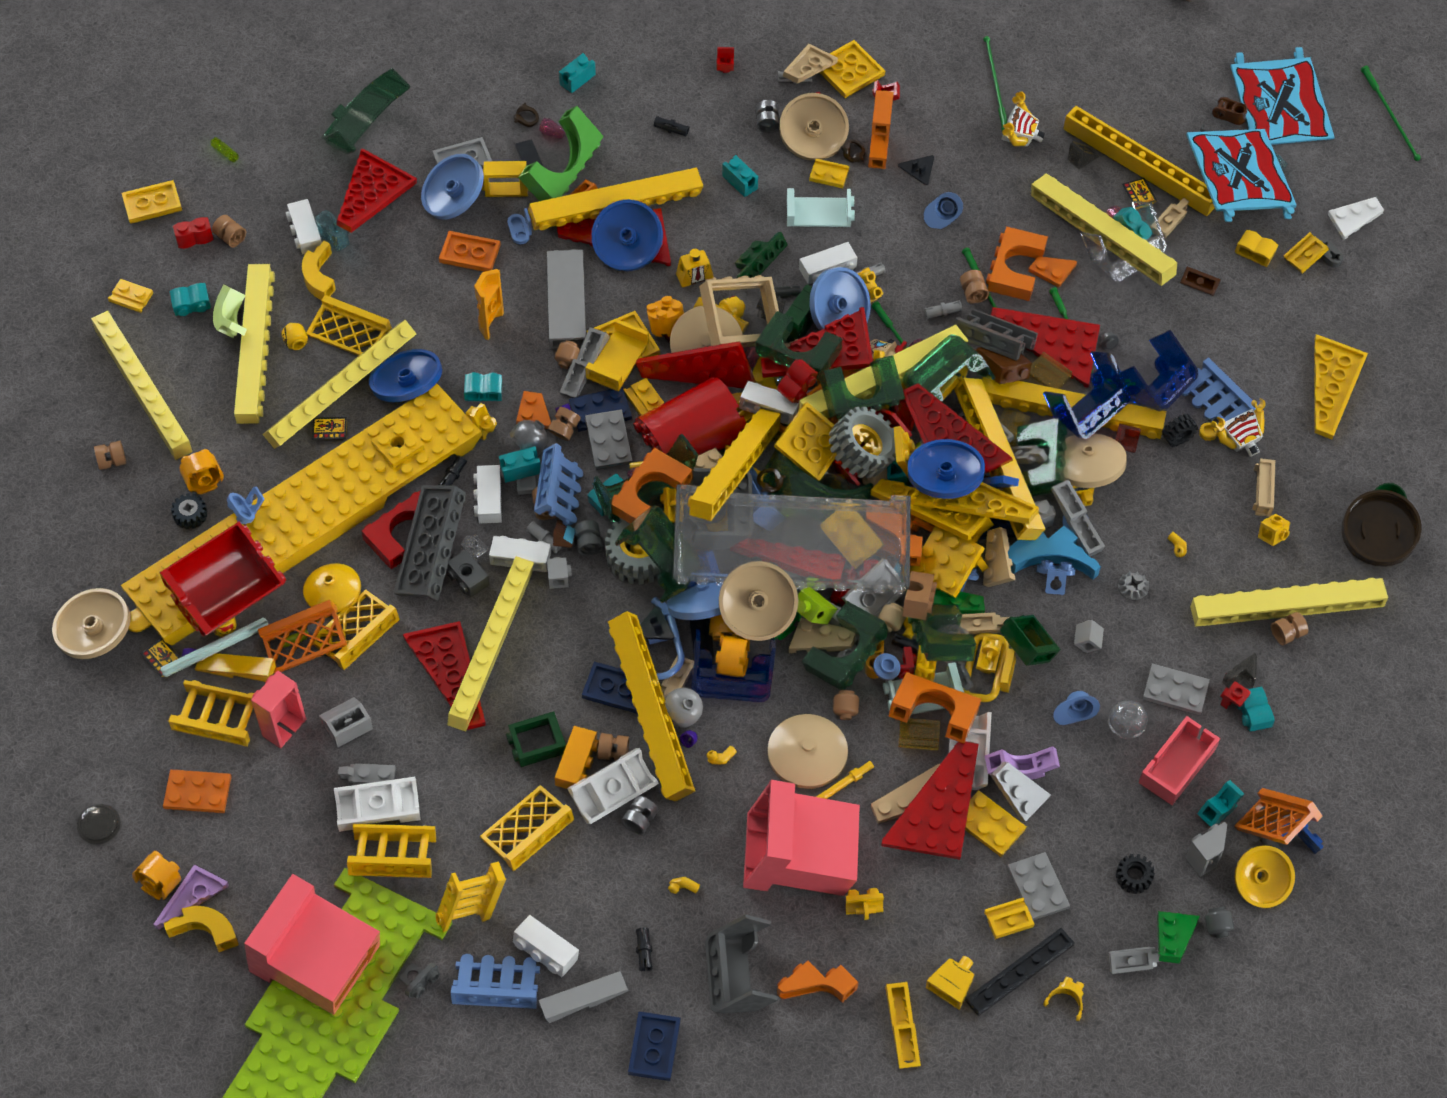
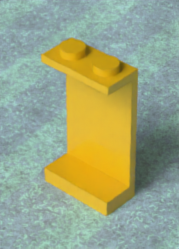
(618, 356)

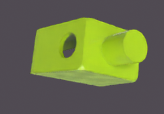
(812, 603)

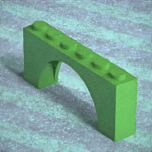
(582, 139)

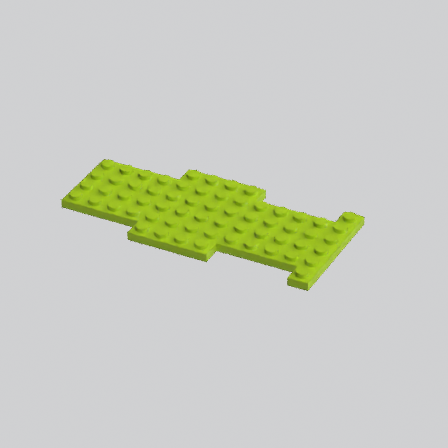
(307, 1045)

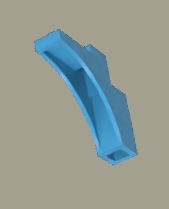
(1057, 548)

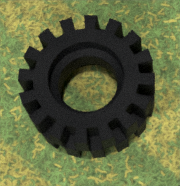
(1180, 430)
(1141, 864)

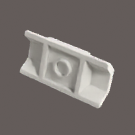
(979, 734)

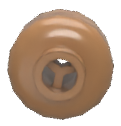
(566, 353)
(846, 704)

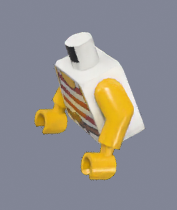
(1021, 124)
(1243, 429)

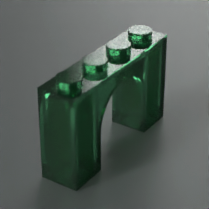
(772, 339)
(841, 401)
(1049, 435)
(939, 645)
(842, 670)

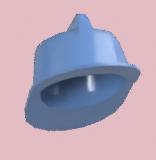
(943, 210)
(1076, 708)

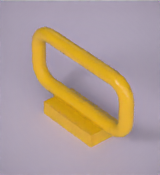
(1004, 668)

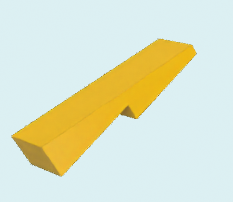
(236, 665)
(902, 1024)

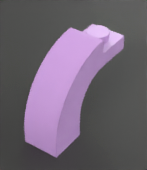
(1031, 765)

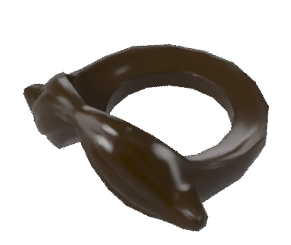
(519, 119)
(846, 151)
(765, 486)

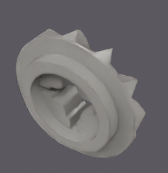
(1131, 592)

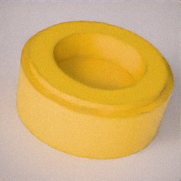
(1207, 432)

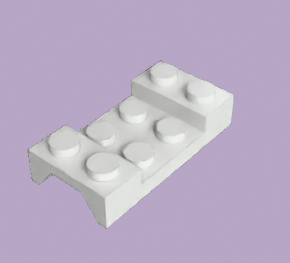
(612, 786)
(377, 803)

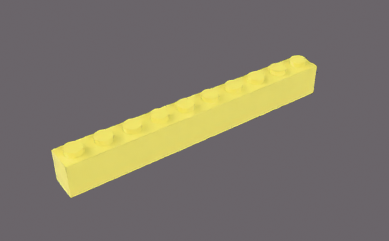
(1115, 236)
(253, 344)
(863, 383)
(339, 384)
(142, 385)
(1285, 601)
(490, 644)

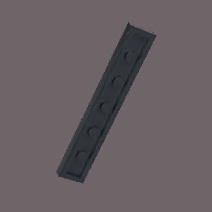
(1019, 971)

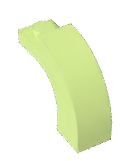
(226, 312)

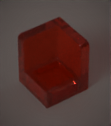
(1128, 437)

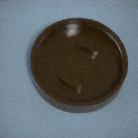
(1381, 528)

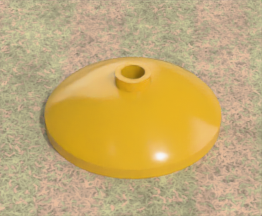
(341, 590)
(1276, 878)

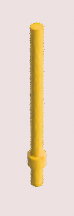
(854, 775)

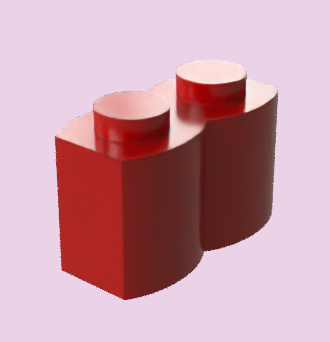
(193, 232)
(797, 381)

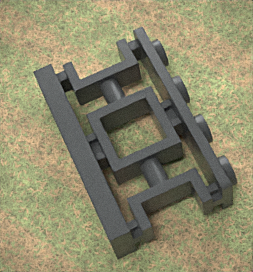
(996, 334)

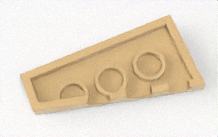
(895, 802)

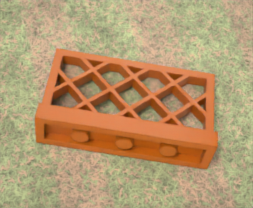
(302, 620)
(1285, 805)

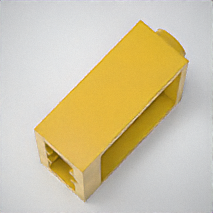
(503, 169)

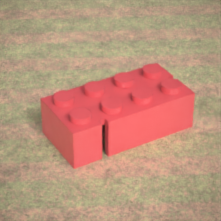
(278, 703)
(1179, 760)

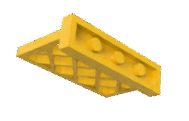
(352, 313)
(364, 636)
(541, 835)

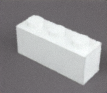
(303, 226)
(837, 256)
(758, 396)
(488, 494)
(505, 549)
(545, 946)

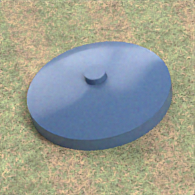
(452, 186)
(836, 294)
(696, 602)

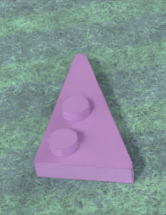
(194, 890)

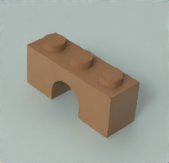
(919, 596)

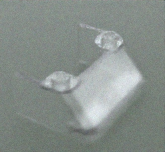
(1110, 263)

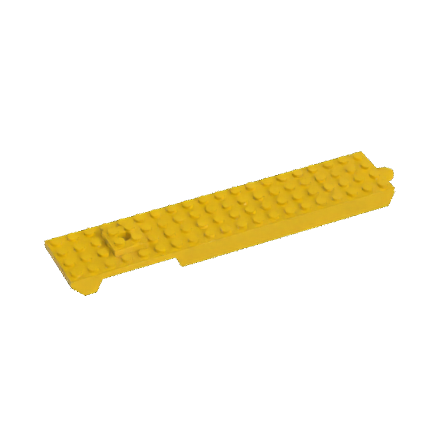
(323, 498)

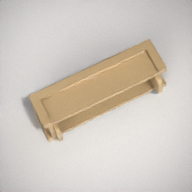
(1264, 487)

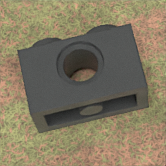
(465, 564)

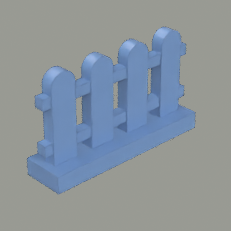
(1220, 384)
(548, 485)
(492, 993)

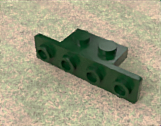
(760, 256)

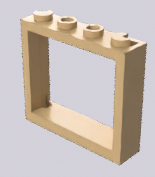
(727, 283)

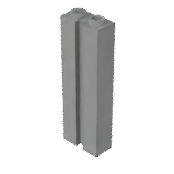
(566, 297)

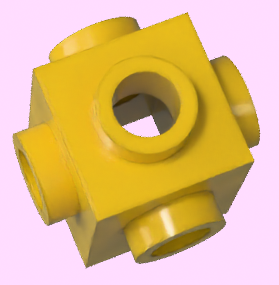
(1274, 529)

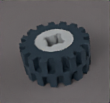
(196, 511)

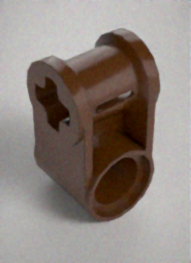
(1231, 111)

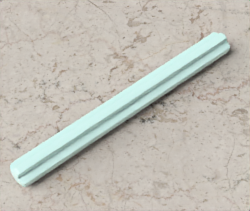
(213, 647)

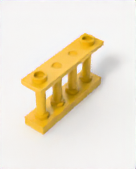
(219, 730)
(391, 866)
(484, 903)

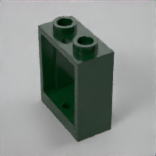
(1029, 640)
(542, 753)

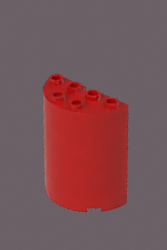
(701, 414)
(221, 579)

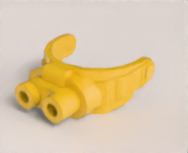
(1070, 988)

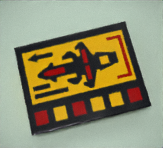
(1139, 191)
(329, 428)
(159, 655)

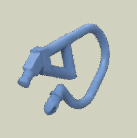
(673, 626)

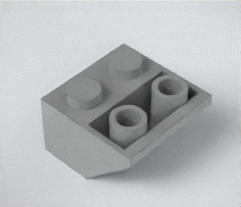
(346, 721)
(1207, 849)

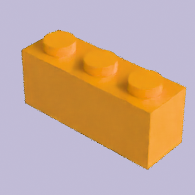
(576, 757)

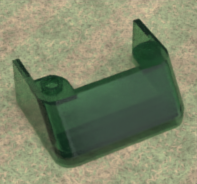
(944, 363)
(656, 537)

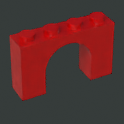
(379, 535)

